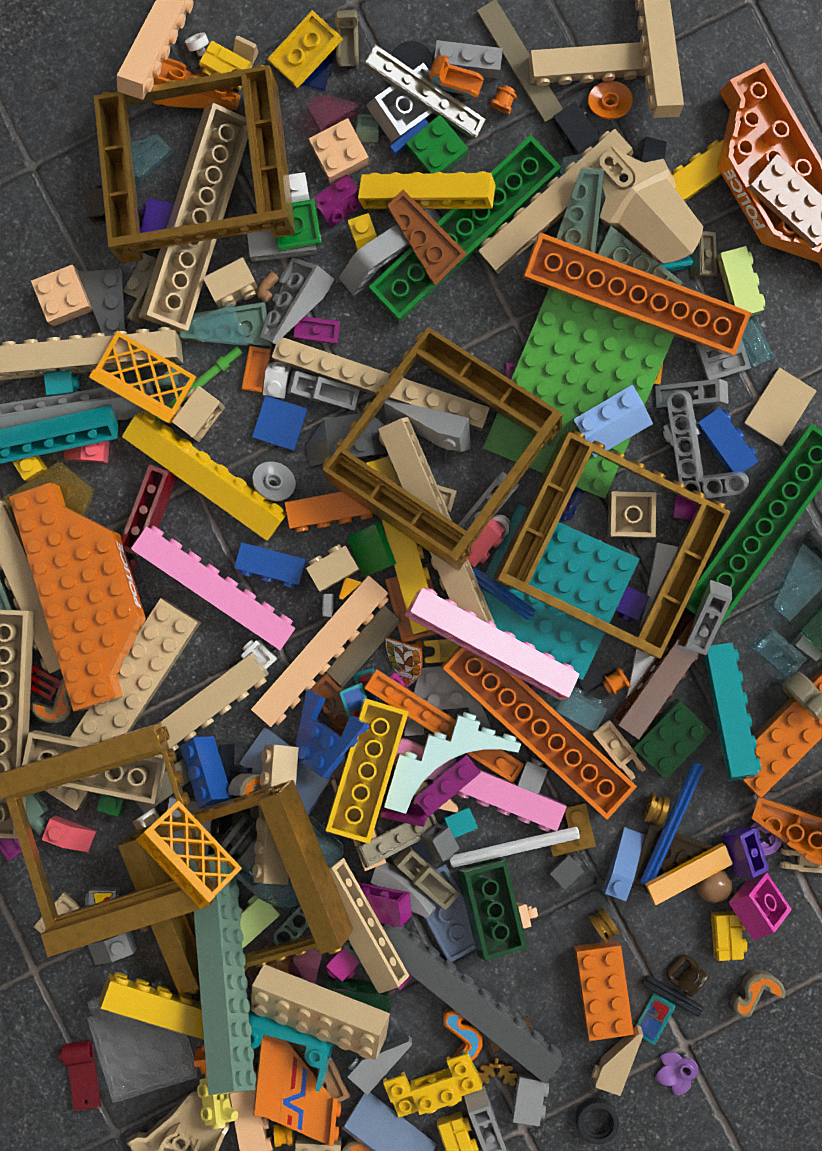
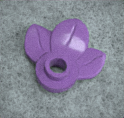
(673, 1074)

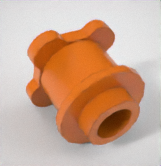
(504, 99)
(615, 681)

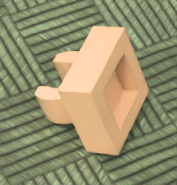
(526, 914)

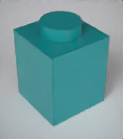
(61, 382)
(460, 821)

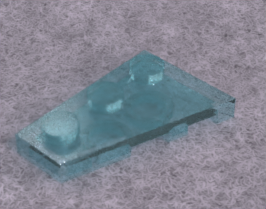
(800, 584)

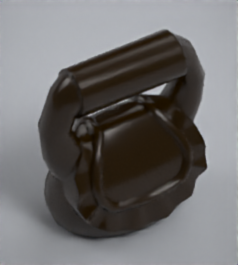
(692, 978)

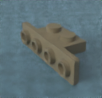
(138, 286)

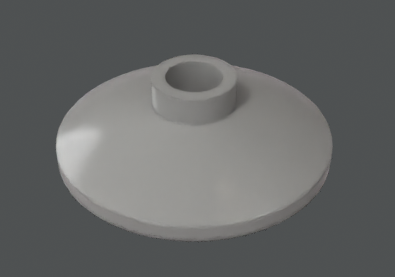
(276, 474)

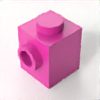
(342, 965)

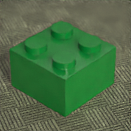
(437, 147)

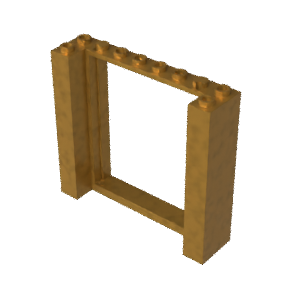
(266, 154)
(402, 508)
(546, 510)
(304, 866)
(115, 914)

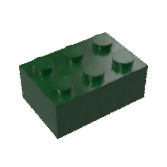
(671, 738)

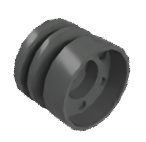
(241, 840)

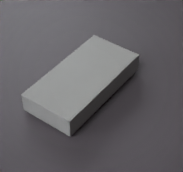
(328, 605)

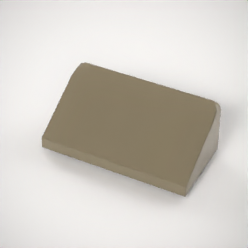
(704, 256)

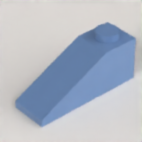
(624, 864)

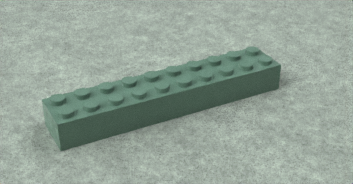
(224, 990)

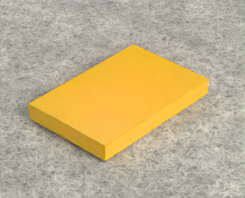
(304, 49)

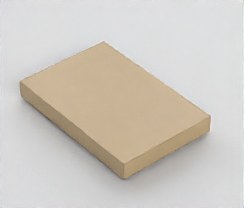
(779, 407)

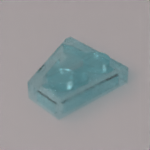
(149, 155)
(220, 327)

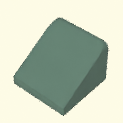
(367, 128)
(166, 382)

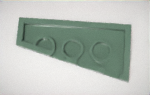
(582, 213)
(621, 249)
(252, 321)

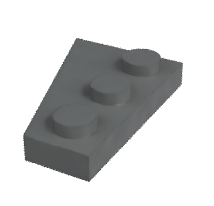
(106, 298)

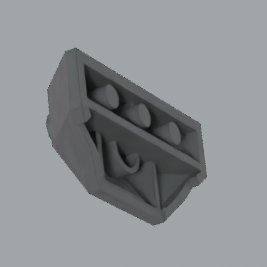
(333, 429)

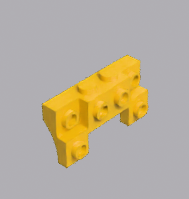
(435, 1089)

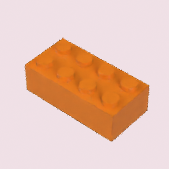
(603, 990)

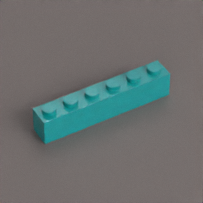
(58, 433)
(731, 712)

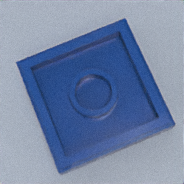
(279, 423)

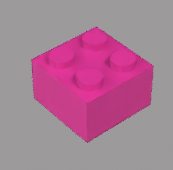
(760, 906)

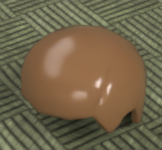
(715, 888)

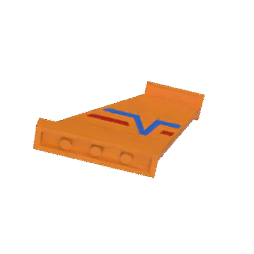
(288, 1093)

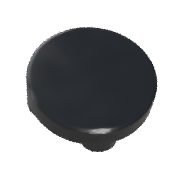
(413, 54)

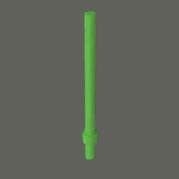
(221, 364)

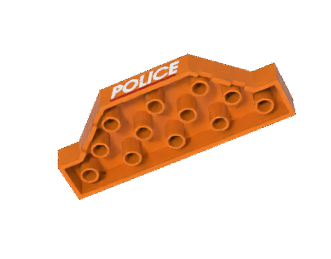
(756, 131)
(82, 591)

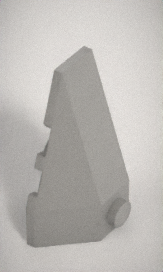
(300, 292)
(438, 427)

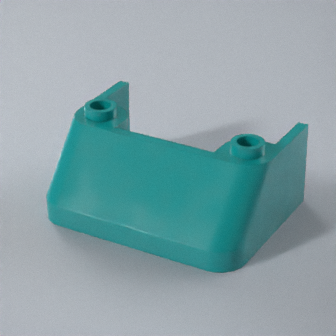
(317, 1051)

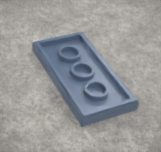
(308, 783)
(452, 925)
(382, 1130)

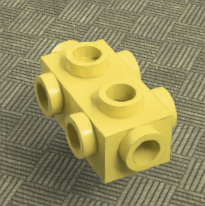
(216, 1108)

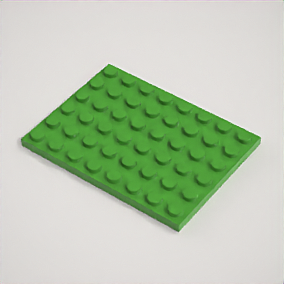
(574, 363)

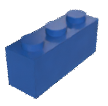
(727, 441)
(270, 565)
(205, 771)

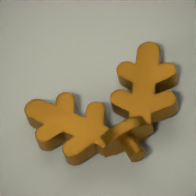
(503, 1070)

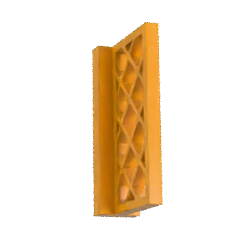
(129, 391)
(173, 863)

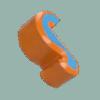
(455, 78)
(465, 1031)

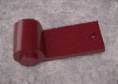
(82, 1073)

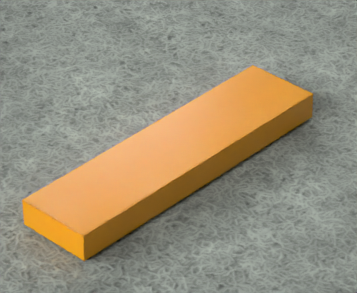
(688, 873)

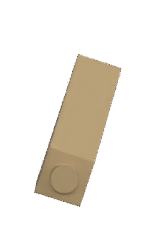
(616, 1063)

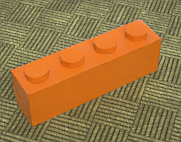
(323, 510)

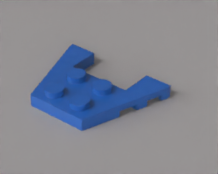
(319, 745)

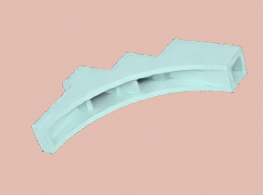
(465, 738)

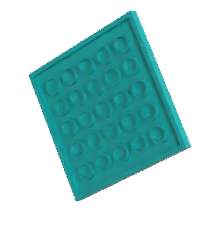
(577, 572)

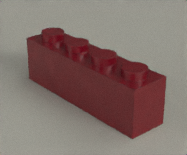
(149, 504)

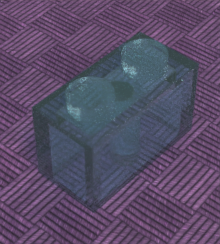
(581, 709)

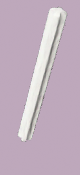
(515, 847)

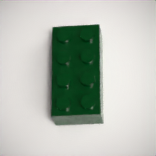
(492, 909)

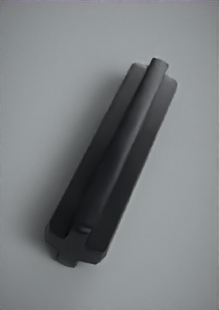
(672, 995)

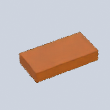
(255, 369)

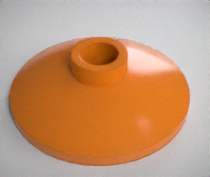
(610, 93)

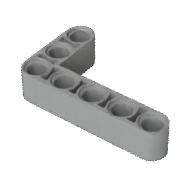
(376, 254)
(693, 455)

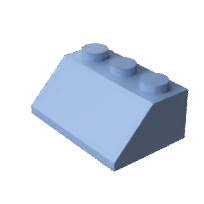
(614, 419)

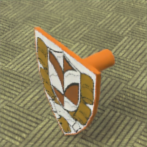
(405, 659)

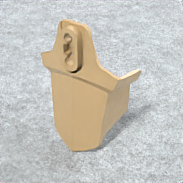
(647, 207)
(180, 1130)

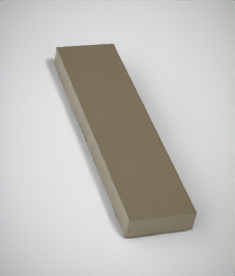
(363, 646)
(393, 841)

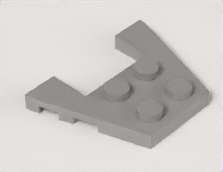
(444, 693)

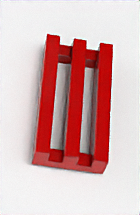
(45, 674)

